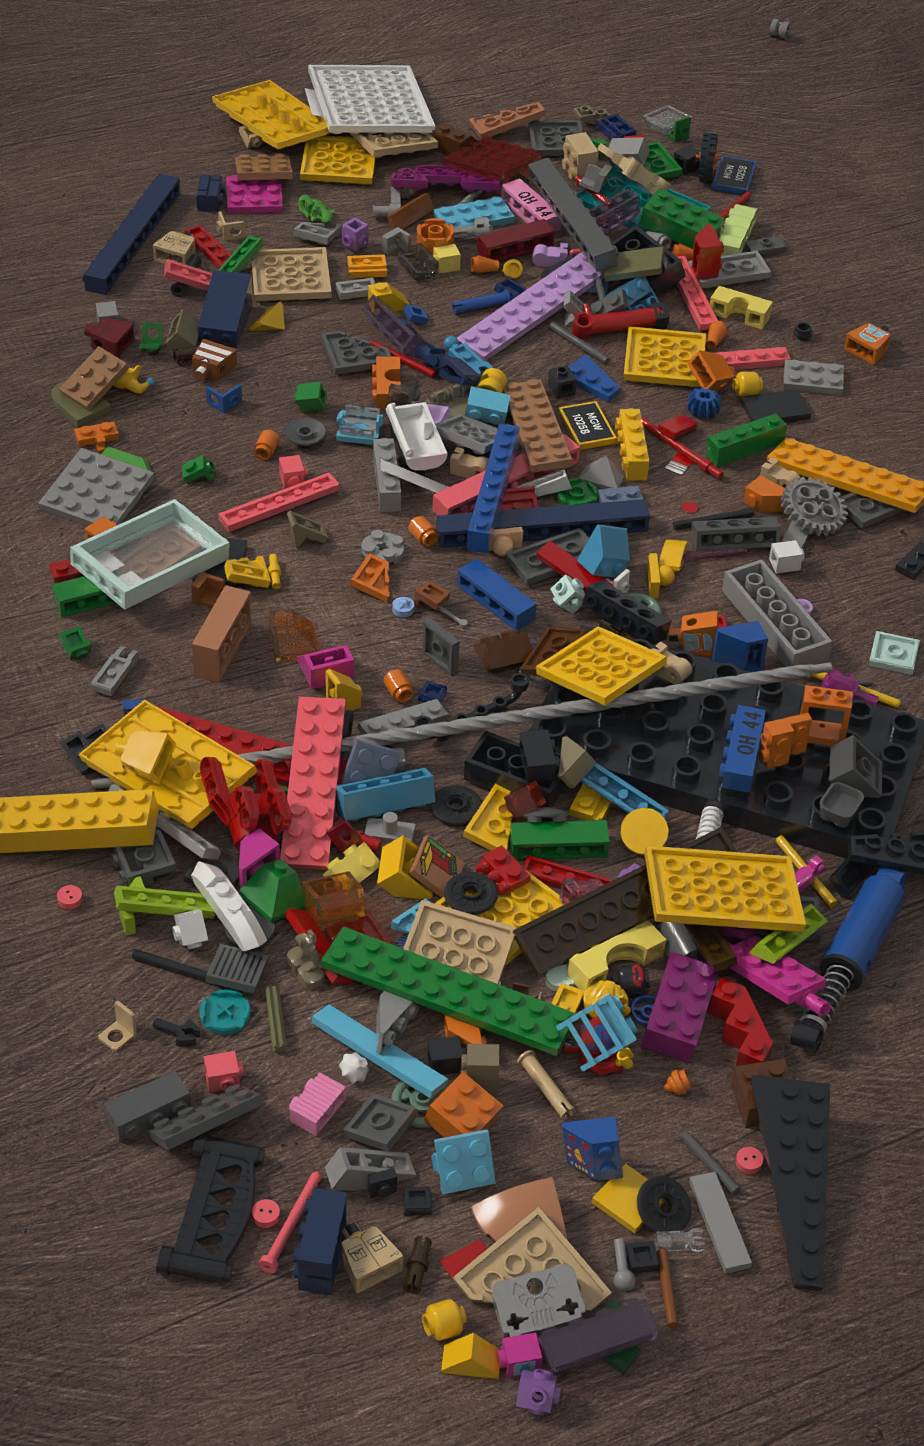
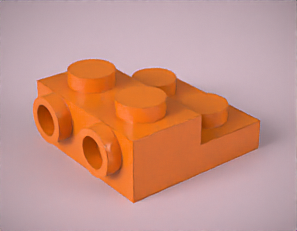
(784, 738)

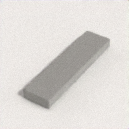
(720, 1222)

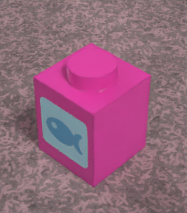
(520, 1354)

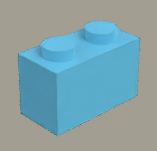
(487, 406)

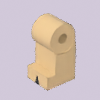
(466, 465)
(778, 474)
(676, 669)

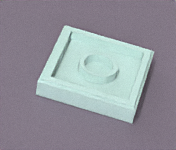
(894, 653)

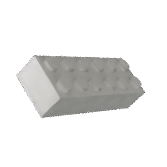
(789, 627)

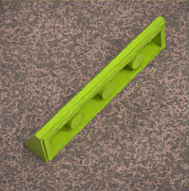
(781, 942)

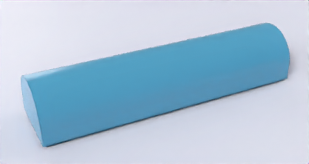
(619, 791)

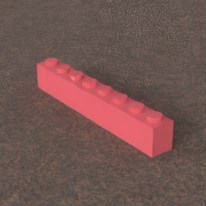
(463, 496)

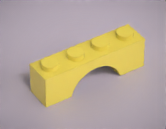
(637, 944)

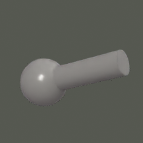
(624, 1279)

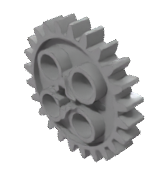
(814, 506)

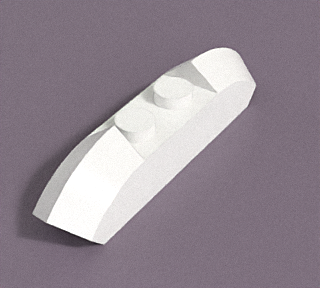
(228, 906)

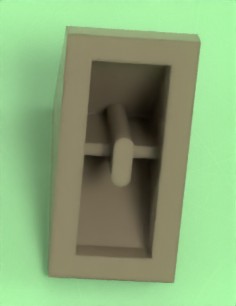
(574, 762)

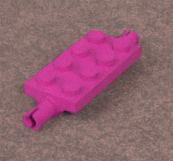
(783, 979)

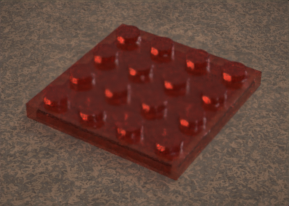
(492, 159)

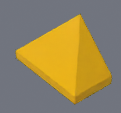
(271, 320)

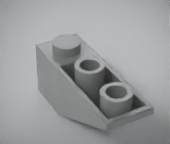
(392, 1018)

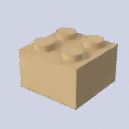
(578, 154)

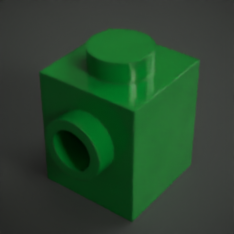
(310, 397)

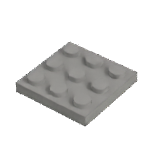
(468, 433)

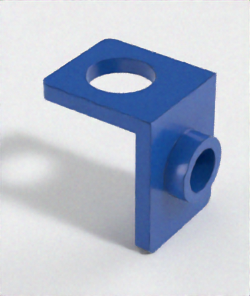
(226, 400)

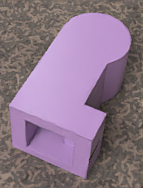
(548, 256)

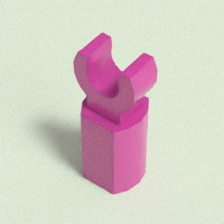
(806, 875)

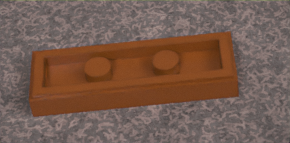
(410, 212)

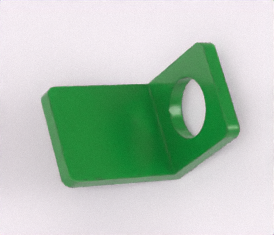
(681, 129)
(148, 343)

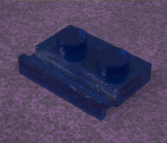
(615, 127)

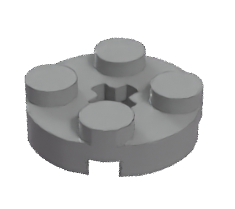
(391, 544)

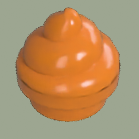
(678, 1082)

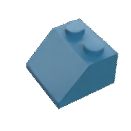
(606, 551)

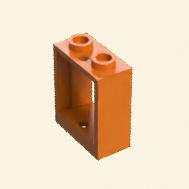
(840, 700)

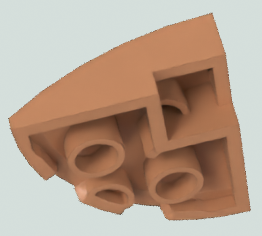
(508, 1208)

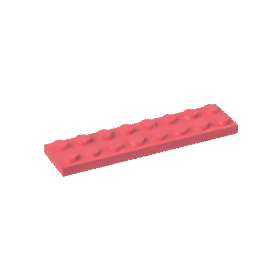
(313, 782)

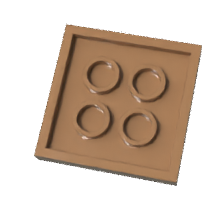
(263, 167)

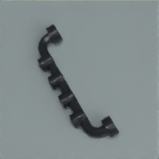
(518, 683)

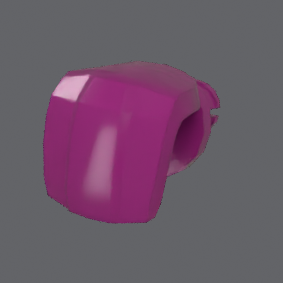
(838, 681)

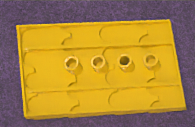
(272, 114)
(181, 788)

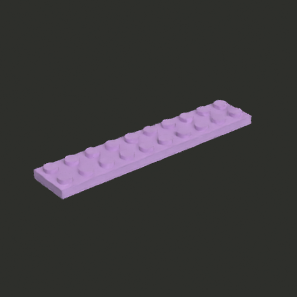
(530, 307)

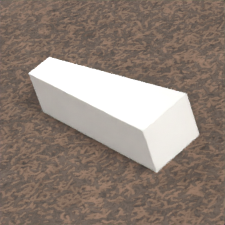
(550, 483)

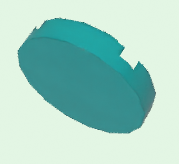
(225, 1012)

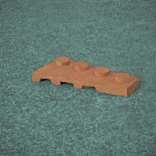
(507, 120)

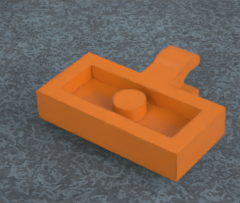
(97, 435)

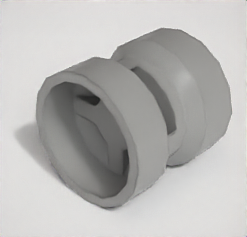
(780, 28)

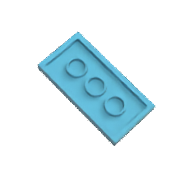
(465, 213)

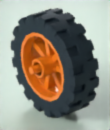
(708, 157)

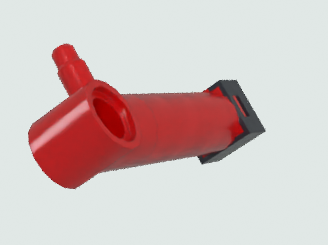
(587, 324)

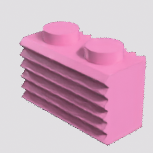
(317, 1103)

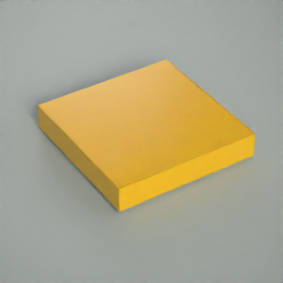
(619, 1198)

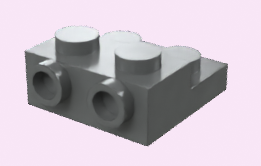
(143, 861)

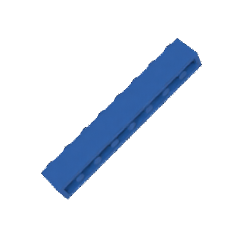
(493, 488)

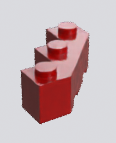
(743, 1024)

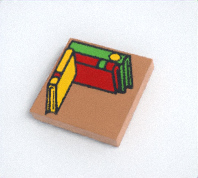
(435, 865)

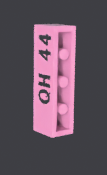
(528, 203)

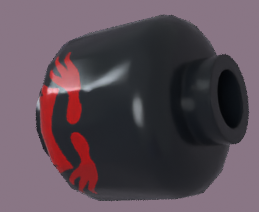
(632, 978)

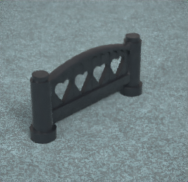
(188, 1255)

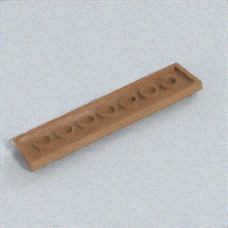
(538, 425)

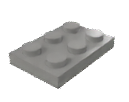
(813, 377)

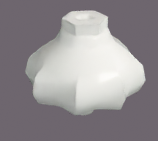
(354, 1067)

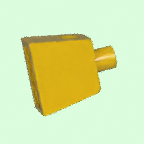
(146, 753)

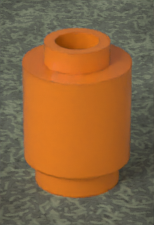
(266, 444)
(423, 531)
(398, 685)

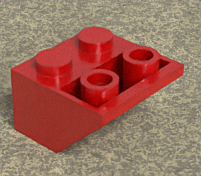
(707, 254)

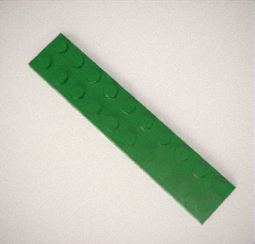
(448, 990)

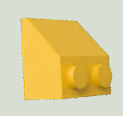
(395, 868)

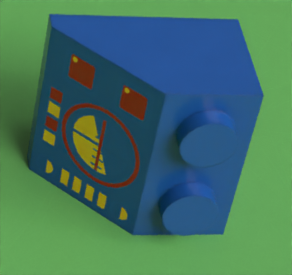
(594, 1147)

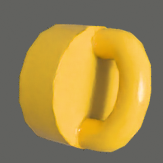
(512, 269)

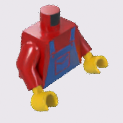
(614, 1062)

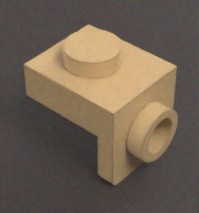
(250, 138)

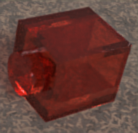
(524, 799)

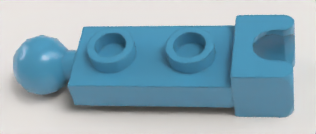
(465, 353)

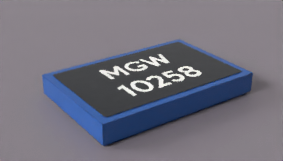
(734, 175)

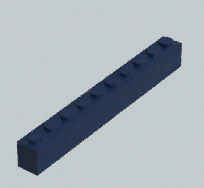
(131, 234)
(550, 521)

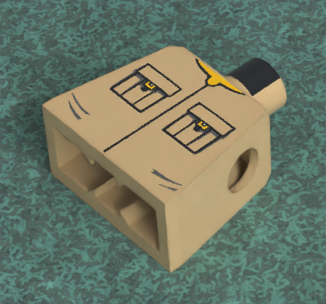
(174, 247)
(369, 1257)

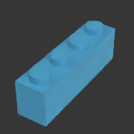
(385, 794)

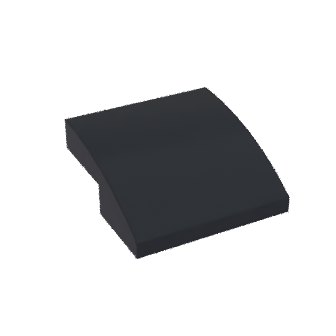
(78, 742)

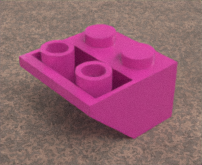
(316, 663)

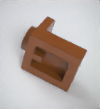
(431, 595)

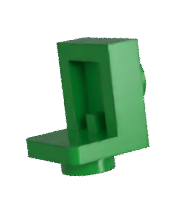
(197, 468)
(75, 643)

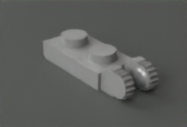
(114, 671)

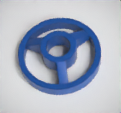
(640, 1011)

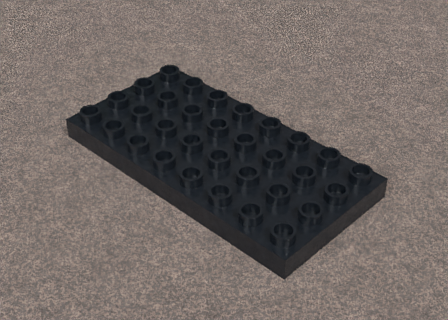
(678, 745)

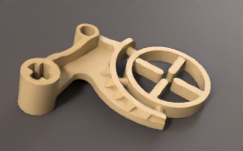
(636, 171)

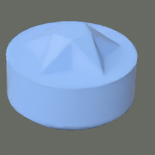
(403, 607)

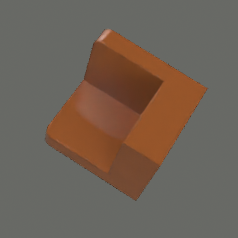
(207, 589)

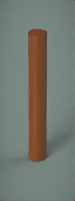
(667, 1288)

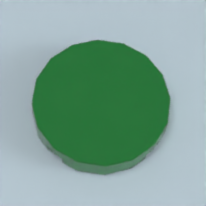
(579, 494)

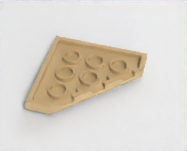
(528, 1248)

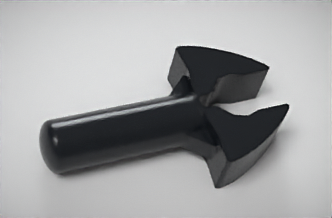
(180, 1031)

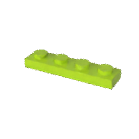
(160, 901)

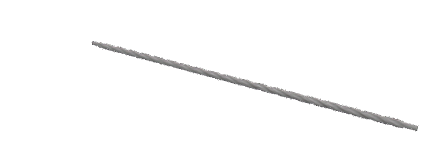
(549, 711)

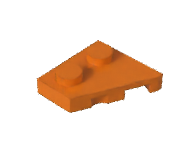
(373, 577)

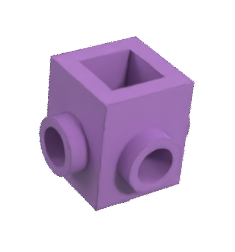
(355, 234)
(538, 1391)

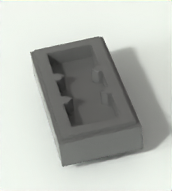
(766, 245)

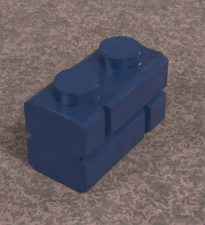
(210, 192)

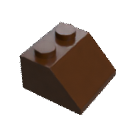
(451, 139)

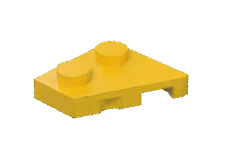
(248, 572)

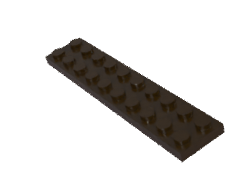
(598, 914)

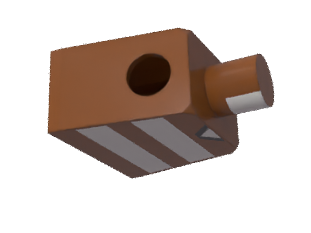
(213, 360)

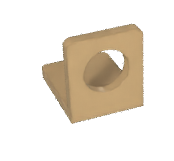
(225, 228)
(124, 1024)

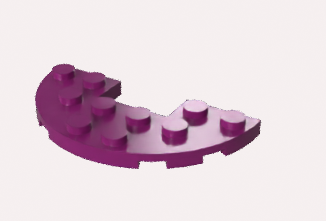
(433, 174)

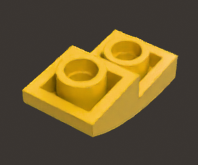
(673, 554)

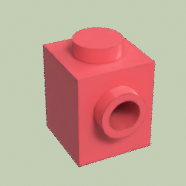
(292, 471)
(222, 1071)

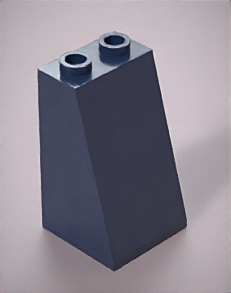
(226, 308)

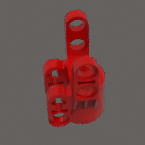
(244, 809)

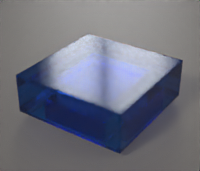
(432, 691)

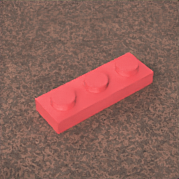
(187, 274)

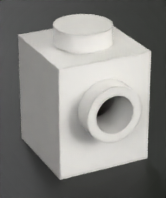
(786, 556)
(190, 928)

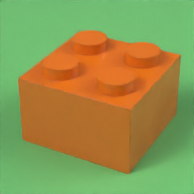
(463, 1108)

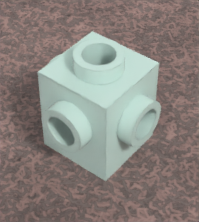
(568, 593)

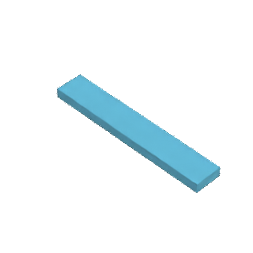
(391, 1058)

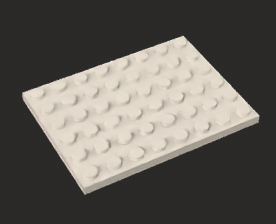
(370, 99)

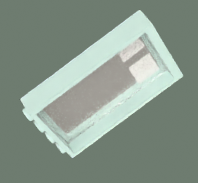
(149, 553)

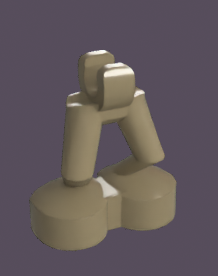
(306, 961)

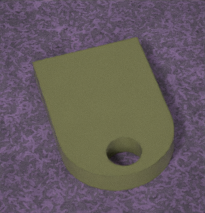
(74, 411)

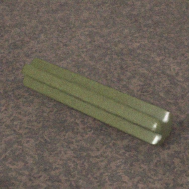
(275, 1019)

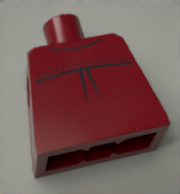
(111, 335)

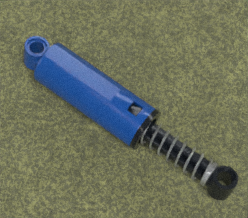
(853, 950)

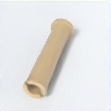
(546, 1084)

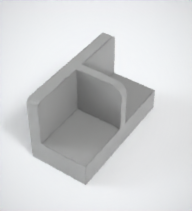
(595, 177)

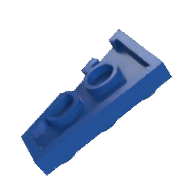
(594, 379)

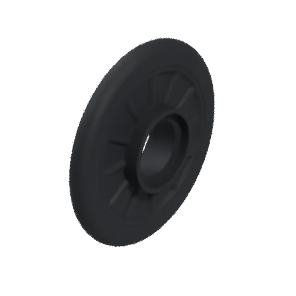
(455, 793)
(457, 899)
(648, 1204)

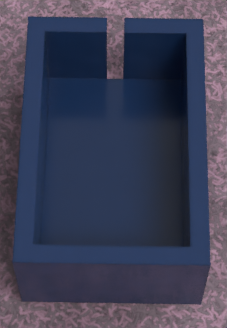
(320, 1241)

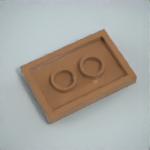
(93, 378)

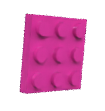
(253, 196)

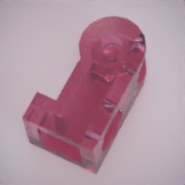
(572, 890)

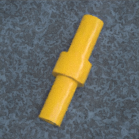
(274, 571)

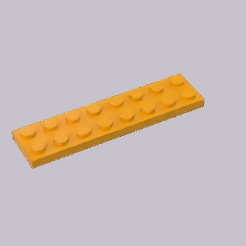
(850, 474)

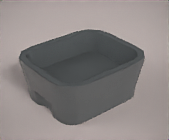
(840, 804)

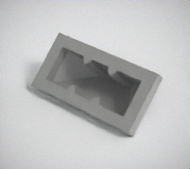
(602, 474)

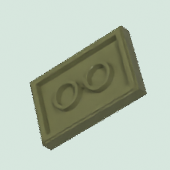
(636, 264)

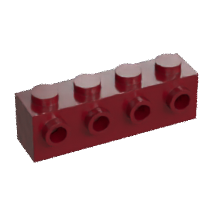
(515, 240)

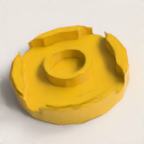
(642, 829)

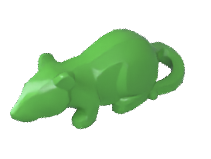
(315, 209)

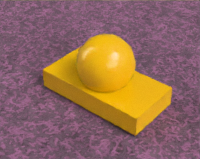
(658, 575)

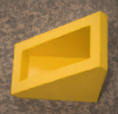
(471, 1357)

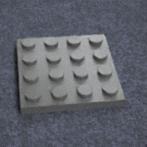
(96, 488)

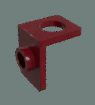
(341, 833)

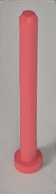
(269, 1262)

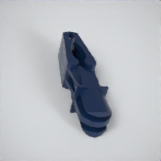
(448, 366)

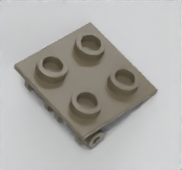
(453, 397)

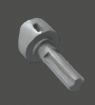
(480, 227)

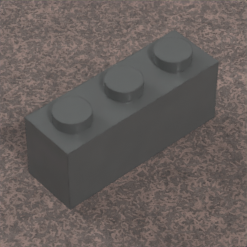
(145, 1105)

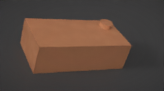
(222, 634)

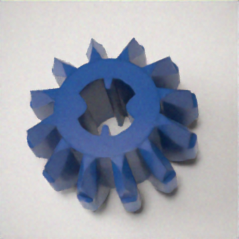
(704, 403)

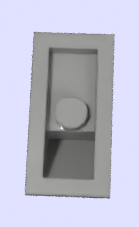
(573, 306)

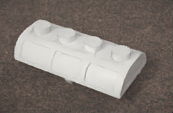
(417, 435)

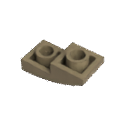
(587, 115)

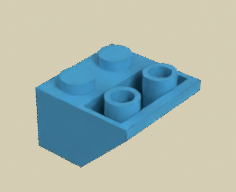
(638, 293)

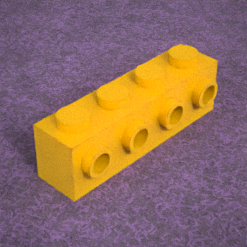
(632, 444)

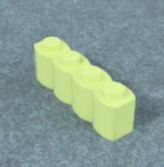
(737, 229)

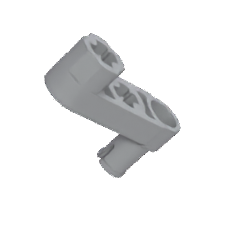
(396, 195)

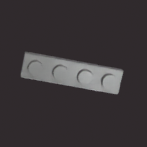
(404, 718)

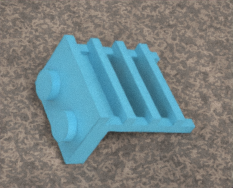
(610, 1014)

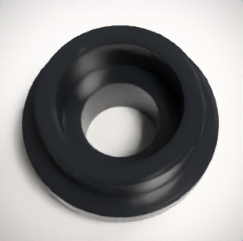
(803, 331)

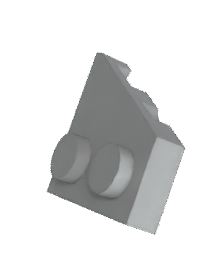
(317, 232)

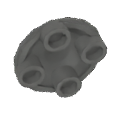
(553, 813)

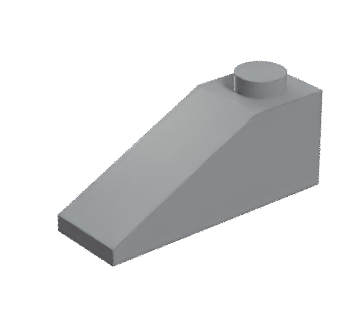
(351, 1167)

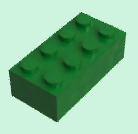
(677, 218)

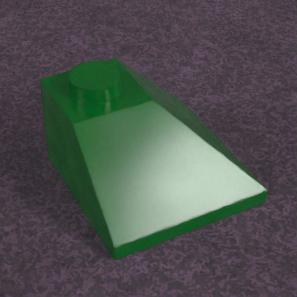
(273, 890)

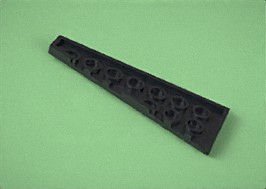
(796, 1151)

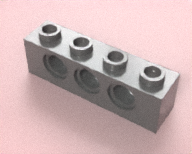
(735, 533)

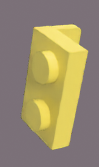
(358, 861)

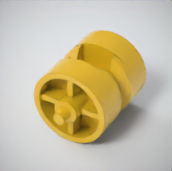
(493, 380)

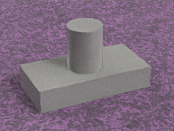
(389, 828)

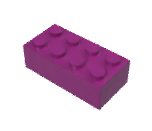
(679, 1007)

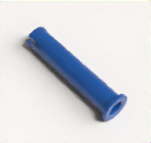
(481, 302)

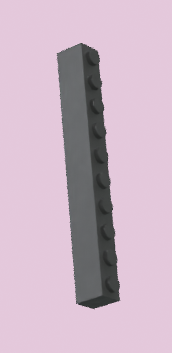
(573, 215)

